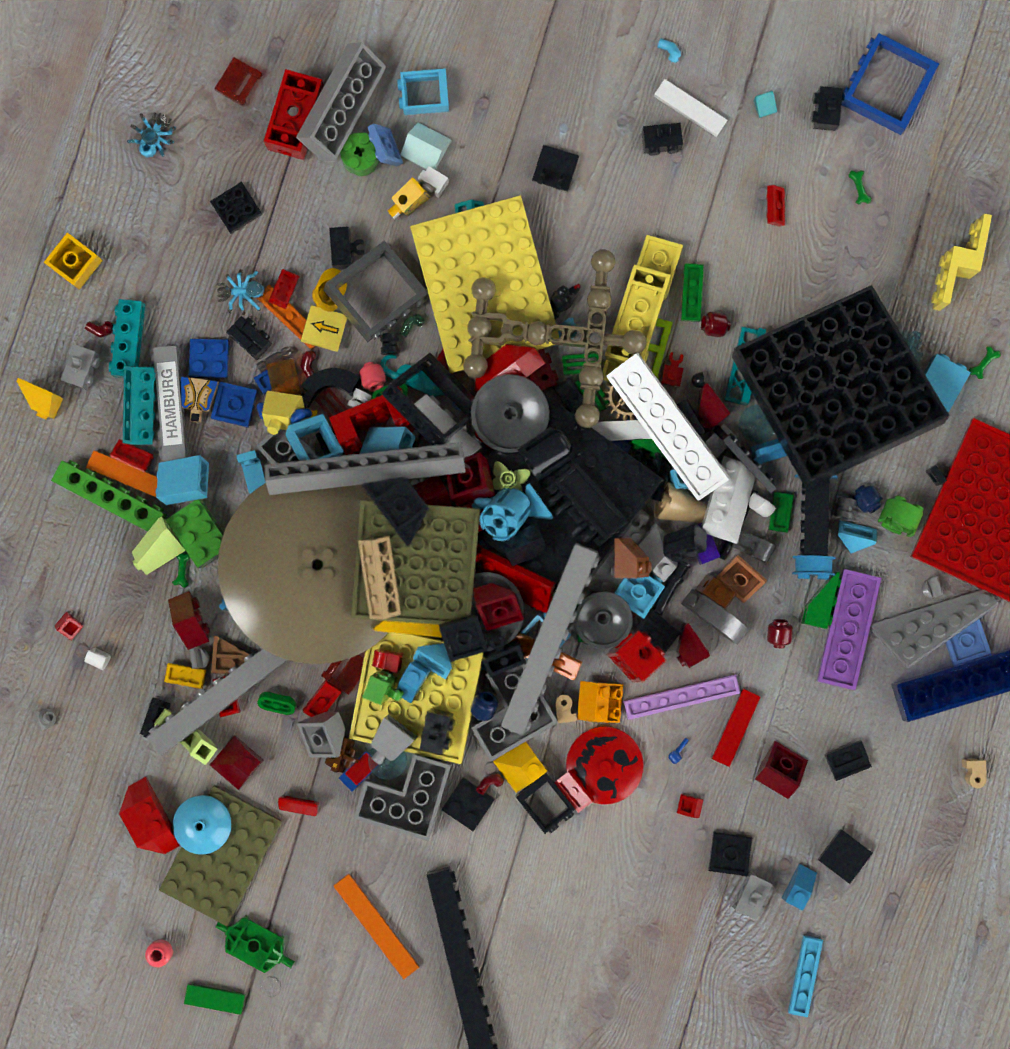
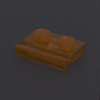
(283, 377)

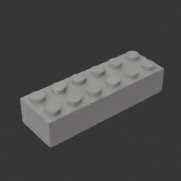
(341, 102)

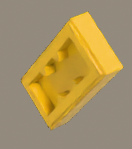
(185, 675)

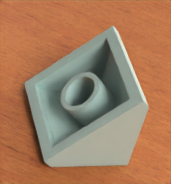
(424, 146)

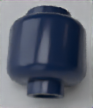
(868, 499)
(484, 706)

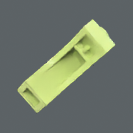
(197, 743)

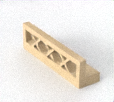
(376, 579)

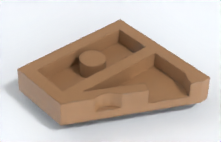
(226, 656)

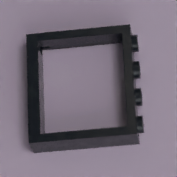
(446, 383)

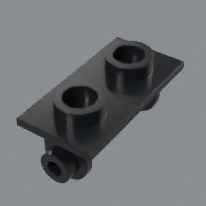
(155, 709)

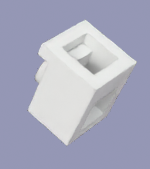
(433, 181)

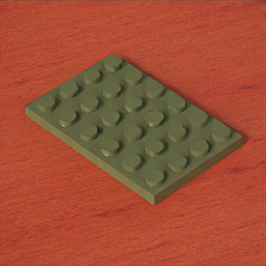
(220, 879)

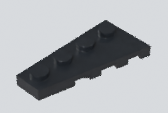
(743, 454)

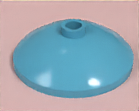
(213, 817)

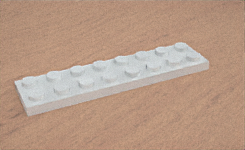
(668, 426)

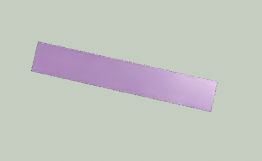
(681, 697)

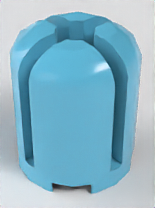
(505, 513)

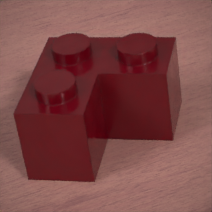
(188, 620)

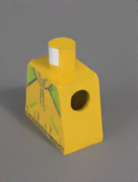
(416, 197)

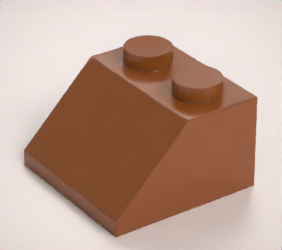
(630, 560)

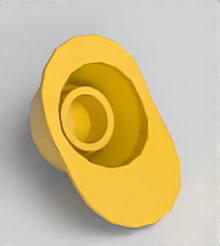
(320, 297)

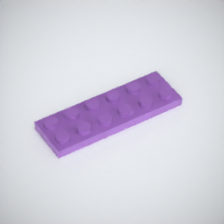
(849, 629)

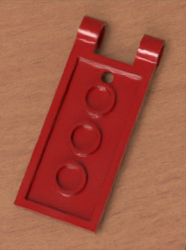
(534, 588)

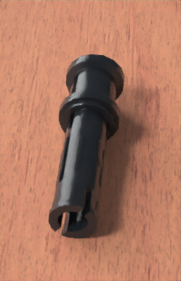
(672, 583)

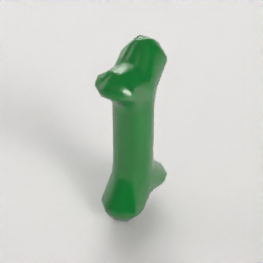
(857, 178)
(978, 370)
(181, 579)

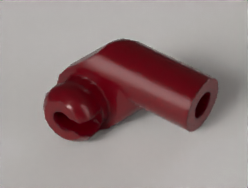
(100, 331)
(306, 362)
(489, 780)

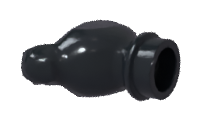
(563, 299)

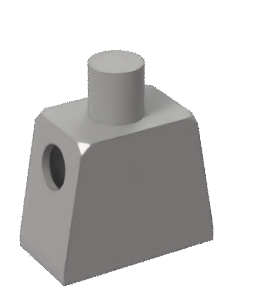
(391, 740)

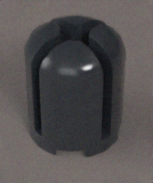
(546, 452)

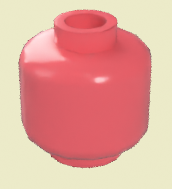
(372, 376)
(154, 957)

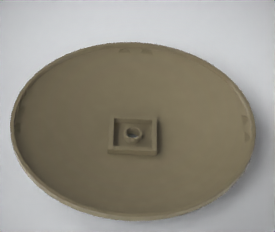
(271, 580)

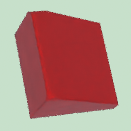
(68, 626)
(690, 806)

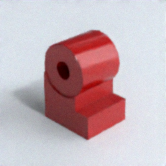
(387, 660)

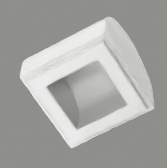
(761, 505)
(97, 658)

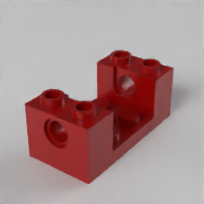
(295, 91)
(361, 418)
(631, 663)

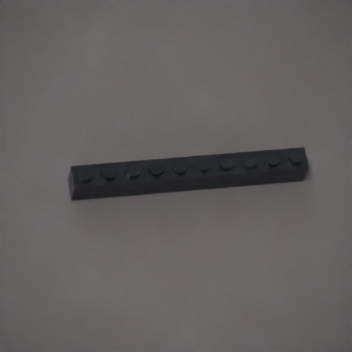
(460, 959)

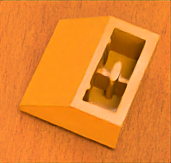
(600, 702)

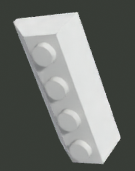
(444, 422)
(729, 502)

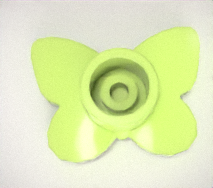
(507, 478)

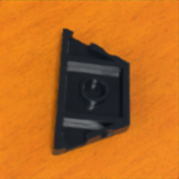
(399, 505)

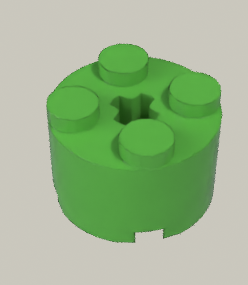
(349, 154)
(900, 516)

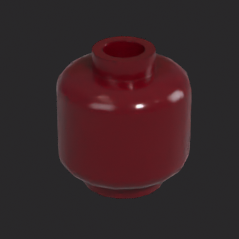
(715, 324)
(779, 633)

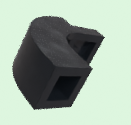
(326, 379)

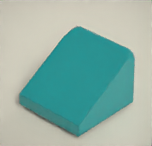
(765, 104)

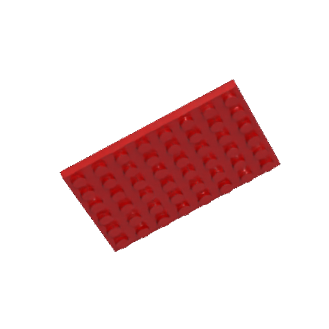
(971, 514)

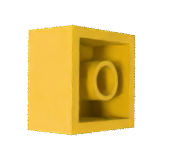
(73, 261)

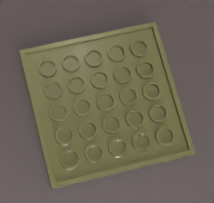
(430, 574)

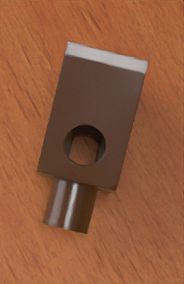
(716, 591)

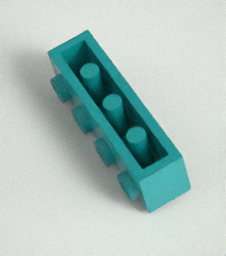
(128, 336)
(138, 405)

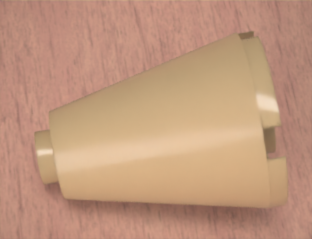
(679, 506)

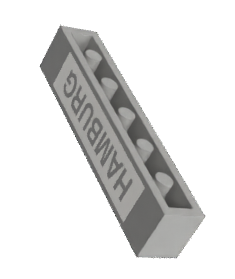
(170, 411)

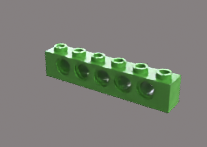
(64, 478)

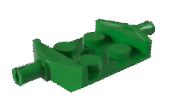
(270, 945)

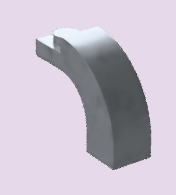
(715, 616)

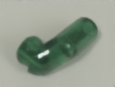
(410, 322)

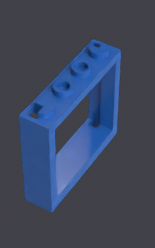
(874, 114)

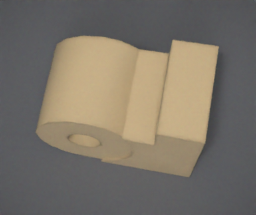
(563, 704)
(976, 772)

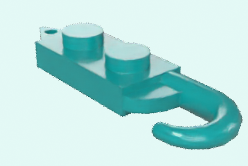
(419, 382)

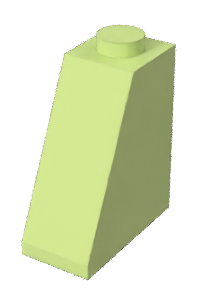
(156, 547)

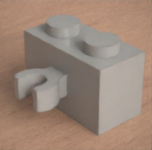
(80, 367)
(753, 895)

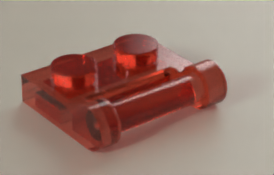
(234, 77)
(349, 675)

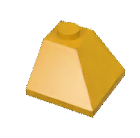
(40, 400)
(520, 766)

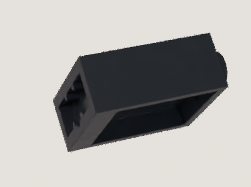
(552, 825)

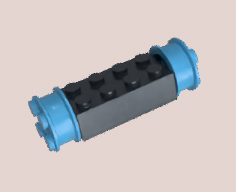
(815, 529)

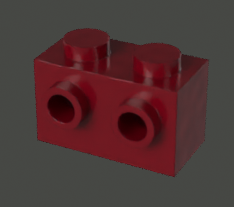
(544, 376)

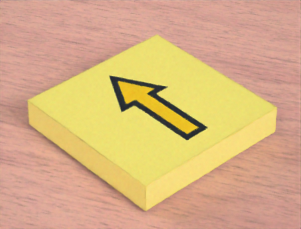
(324, 328)

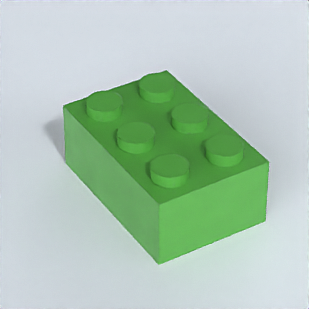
(197, 532)

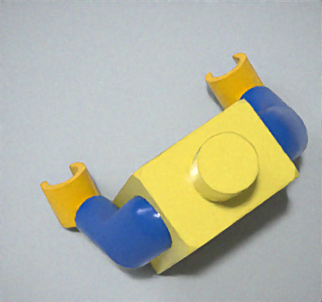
(282, 410)

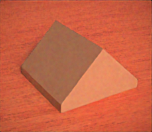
(741, 578)

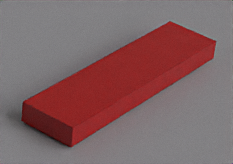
(735, 727)

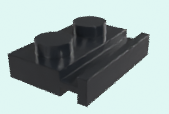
(659, 630)
(848, 760)

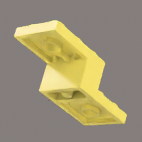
(961, 262)

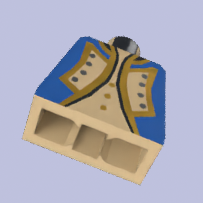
(198, 396)

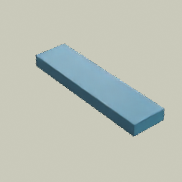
(805, 976)

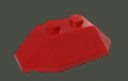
(511, 360)
(147, 819)

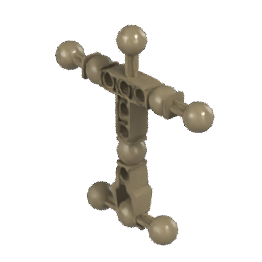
(538, 333)

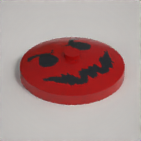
(606, 763)

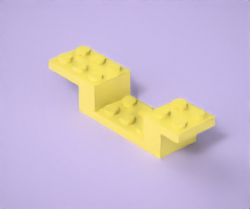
(644, 296)

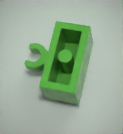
(381, 687)

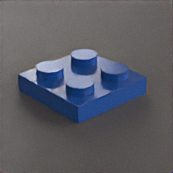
(208, 358)
(234, 404)

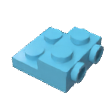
(640, 593)

